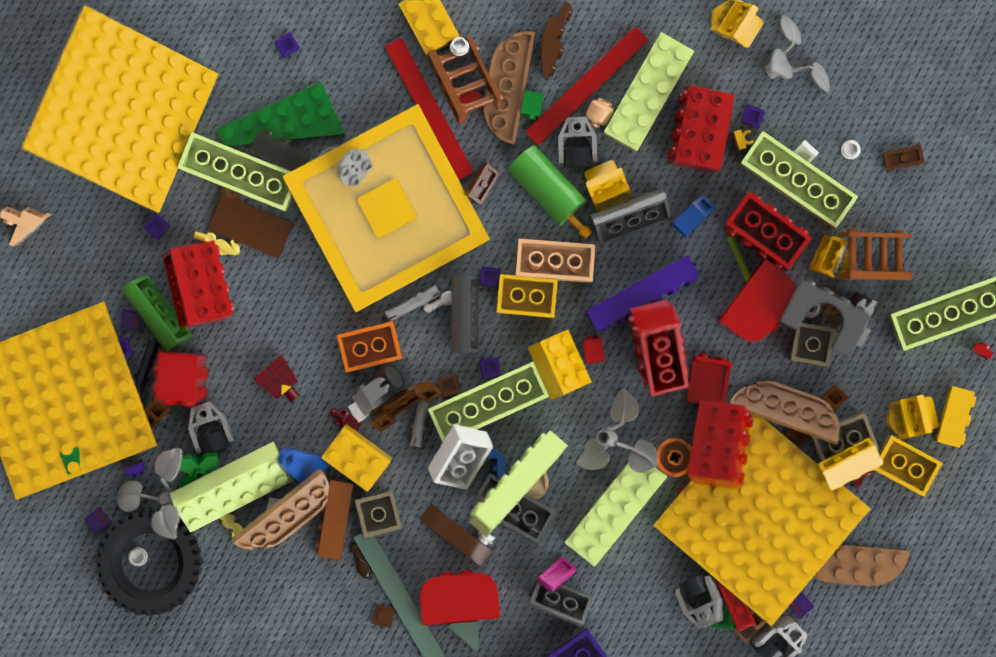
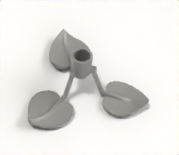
(779, 63)
(644, 455)
(166, 520)

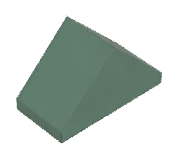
(467, 631)

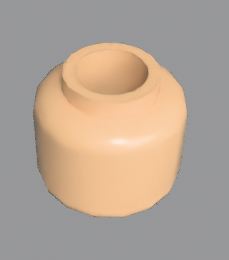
(599, 112)

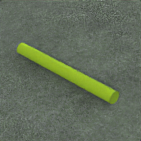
(739, 258)

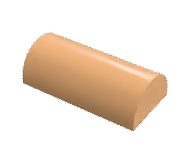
(555, 260)

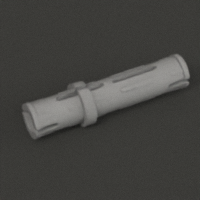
(413, 303)
(419, 423)

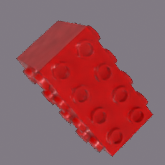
(701, 129)
(766, 231)
(197, 284)
(659, 347)
(180, 379)
(720, 444)

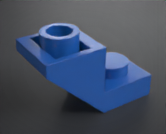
(693, 216)
(499, 466)

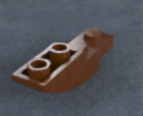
(551, 46)

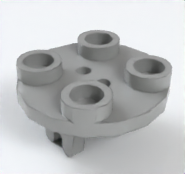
(353, 167)

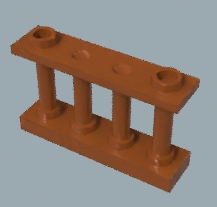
(452, 93)
(868, 272)

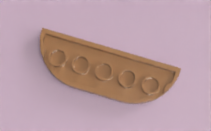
(509, 74)
(790, 408)
(286, 515)
(863, 565)

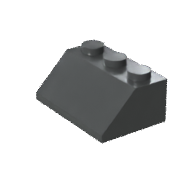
(562, 603)

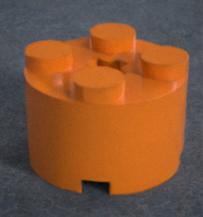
(665, 451)

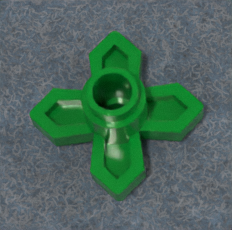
(197, 466)

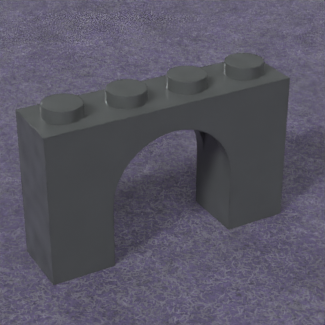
(852, 319)

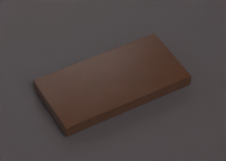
(250, 226)

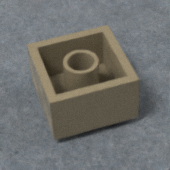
(812, 345)
(378, 515)

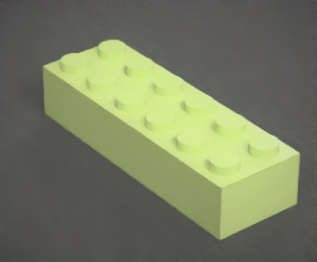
(648, 92)
(236, 171)
(798, 180)
(945, 314)
(490, 400)
(520, 480)
(230, 487)
(613, 512)

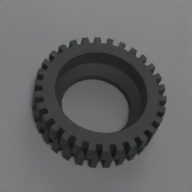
(125, 593)

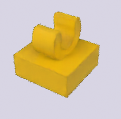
(740, 140)

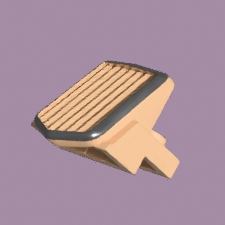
(27, 222)

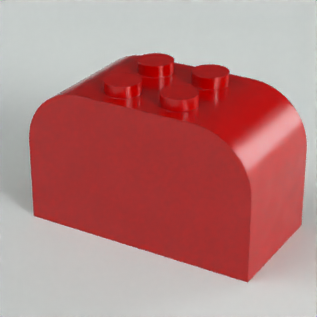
(759, 303)
(458, 598)

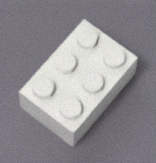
(460, 457)

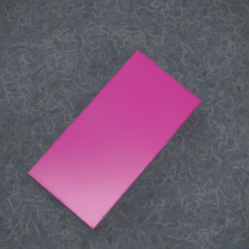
(556, 574)

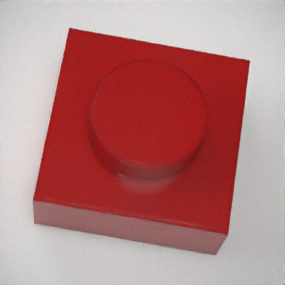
(982, 349)

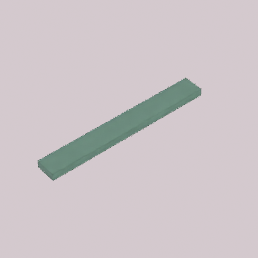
(399, 596)

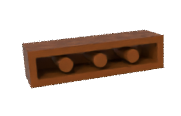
(335, 520)

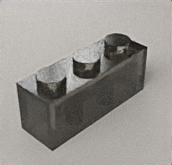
(279, 150)

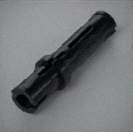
(145, 366)

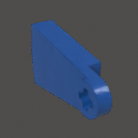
(300, 464)

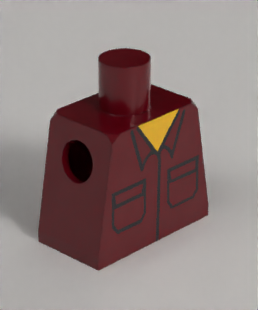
(278, 379)

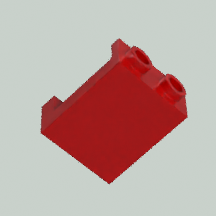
(708, 379)

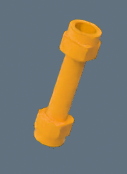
(584, 231)

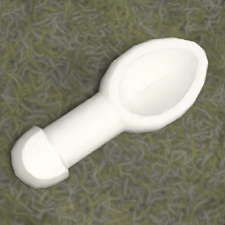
(444, 299)

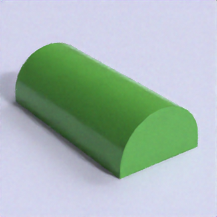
(546, 185)
(155, 313)

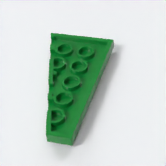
(294, 117)

